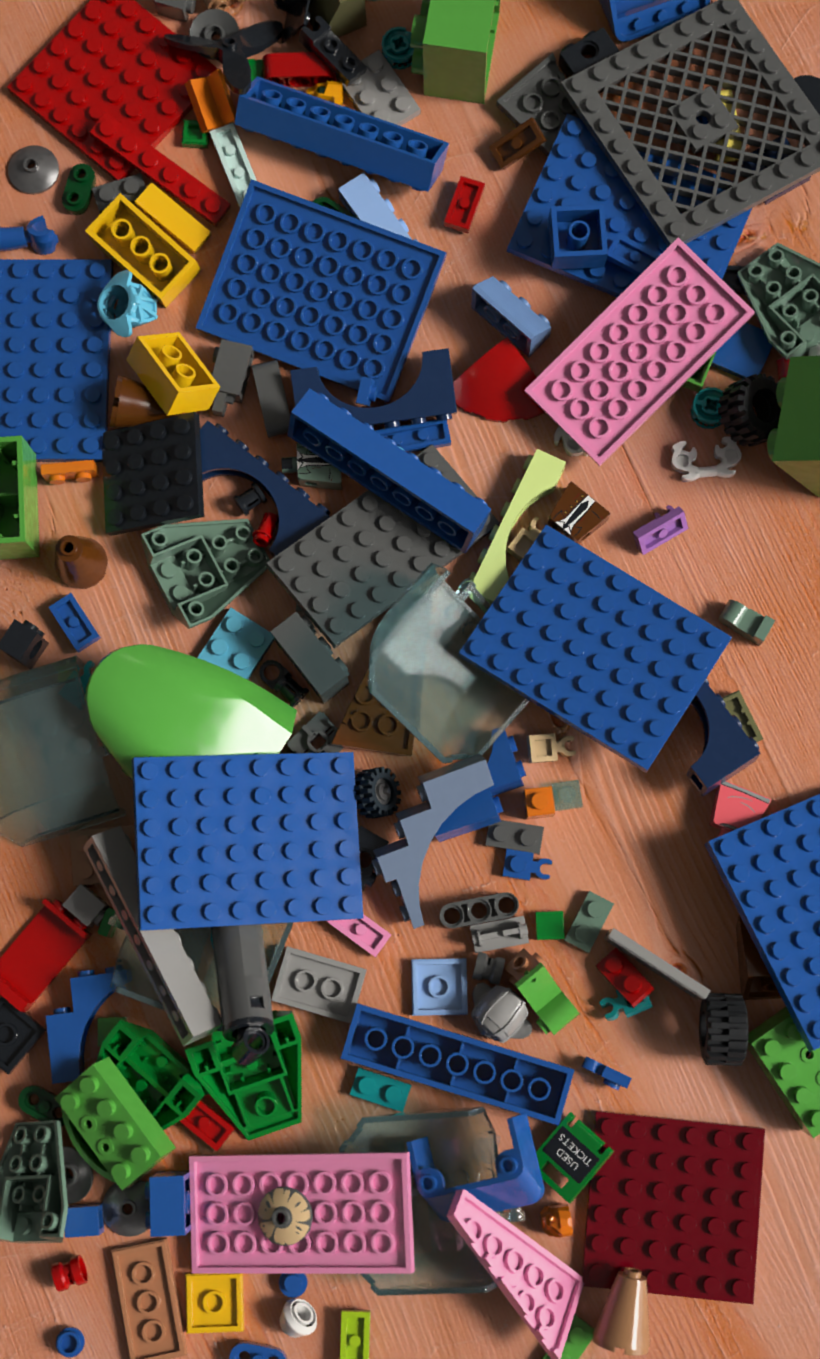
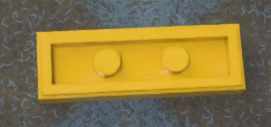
(173, 218)

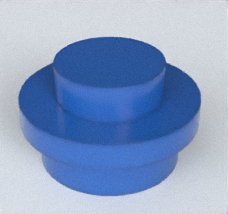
(293, 1284)
(70, 1342)

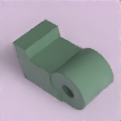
(746, 622)

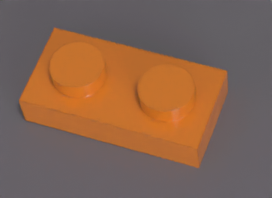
(59, 472)

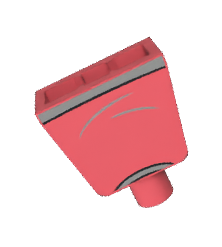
(736, 807)

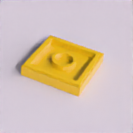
(214, 1302)

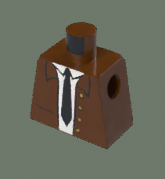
(577, 514)

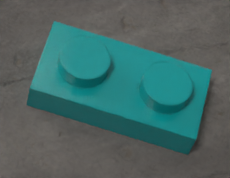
(380, 1089)

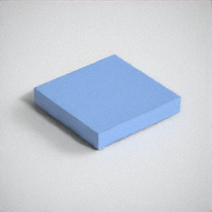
(439, 987)

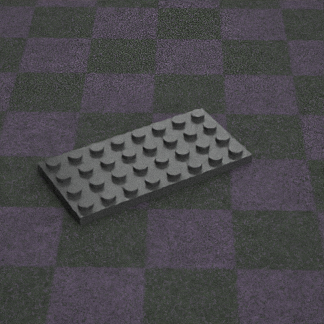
(363, 559)

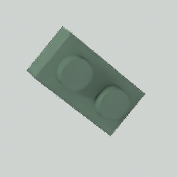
(588, 922)

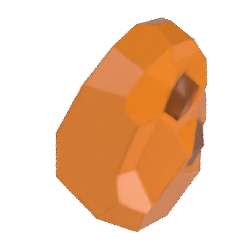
(556, 1220)

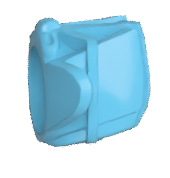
(134, 305)

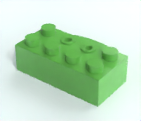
(795, 1078)
(112, 1125)

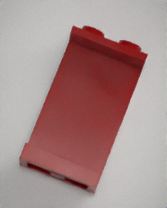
(40, 954)

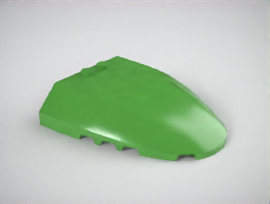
(178, 705)

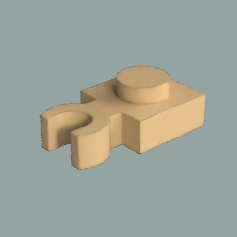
(524, 540)
(545, 748)

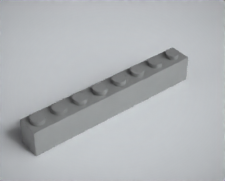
(158, 950)

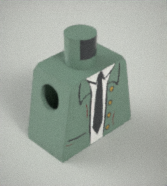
(312, 470)

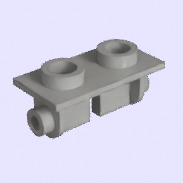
(499, 934)

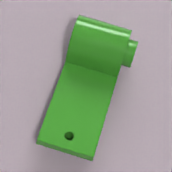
(546, 1000)

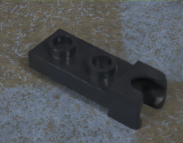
(332, 51)

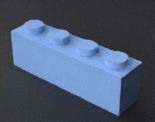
(363, 200)

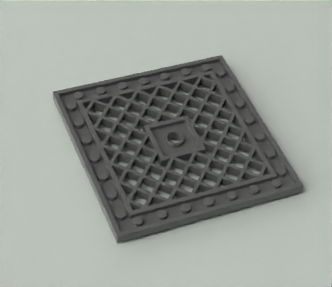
(722, 20)

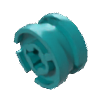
(397, 47)
(706, 407)

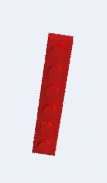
(160, 169)

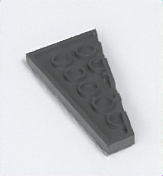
(541, 98)

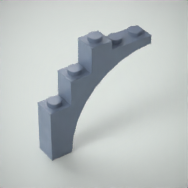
(443, 793)

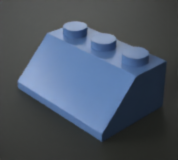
(510, 315)

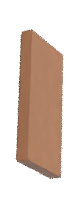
(149, 1301)

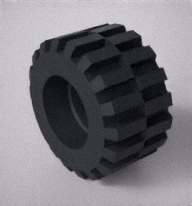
(738, 410)
(723, 1029)

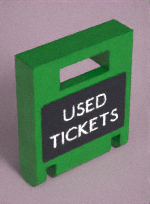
(574, 1154)

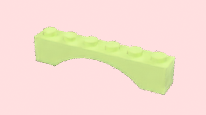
(539, 480)

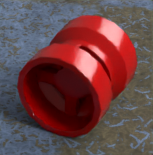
(69, 1273)

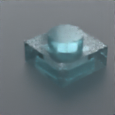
(567, 795)

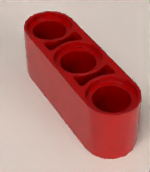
(295, 69)

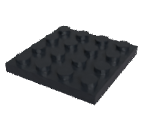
(152, 474)

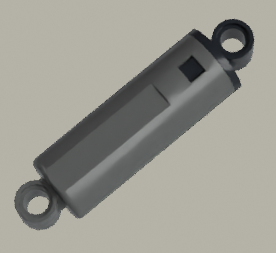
(243, 990)

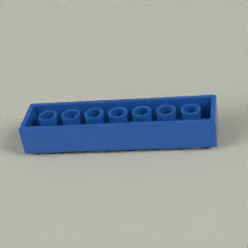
(341, 134)
(388, 470)
(457, 1063)

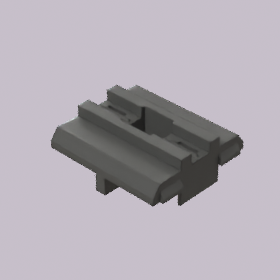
(316, 726)

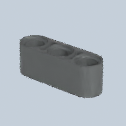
(272, 397)
(491, 904)

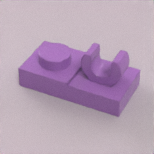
(660, 529)

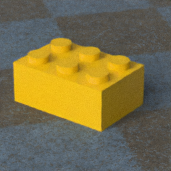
(173, 373)

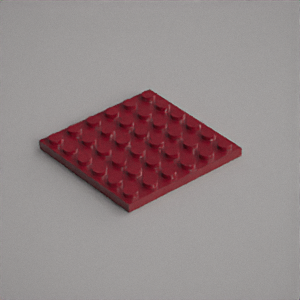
(676, 1206)

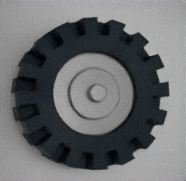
(376, 792)

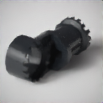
(280, 684)

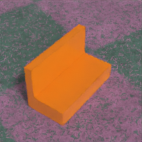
(211, 101)

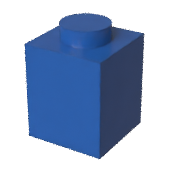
(84, 1220)

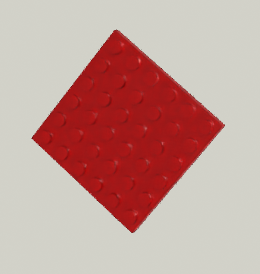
(115, 64)

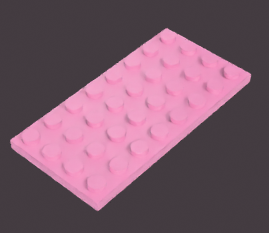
(639, 351)
(357, 1210)

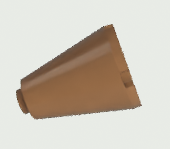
(625, 1315)

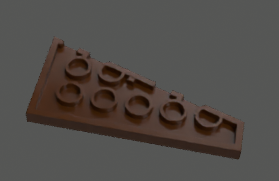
(372, 726)

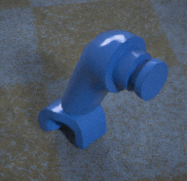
(41, 239)

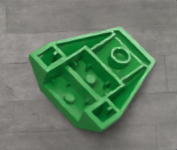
(153, 1071)
(257, 1095)

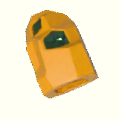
(329, 91)

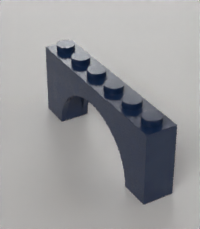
(429, 396)
(230, 458)
(726, 745)

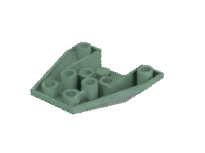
(785, 298)
(203, 565)
(33, 1184)

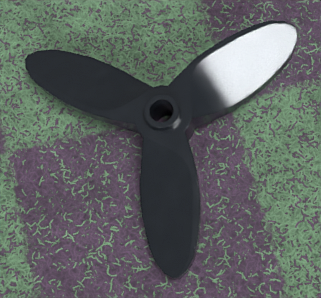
(233, 50)

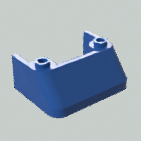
(641, 17)
(517, 1170)

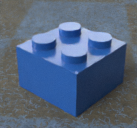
(577, 236)
(168, 1203)

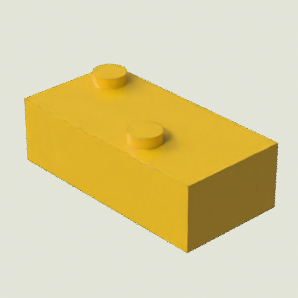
(143, 249)

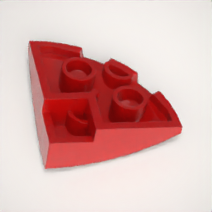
(497, 386)

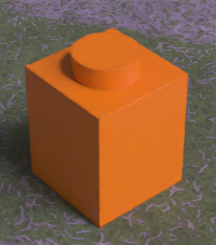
(539, 802)

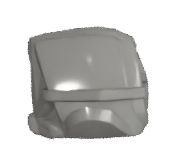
(500, 1013)

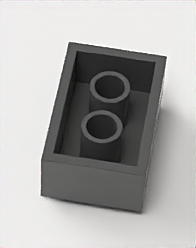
(311, 656)

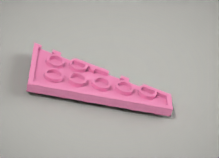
(528, 1275)

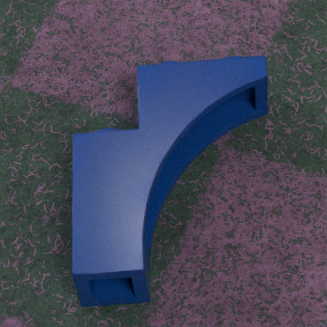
(483, 807)
(69, 1029)

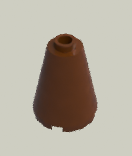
(134, 405)
(80, 561)

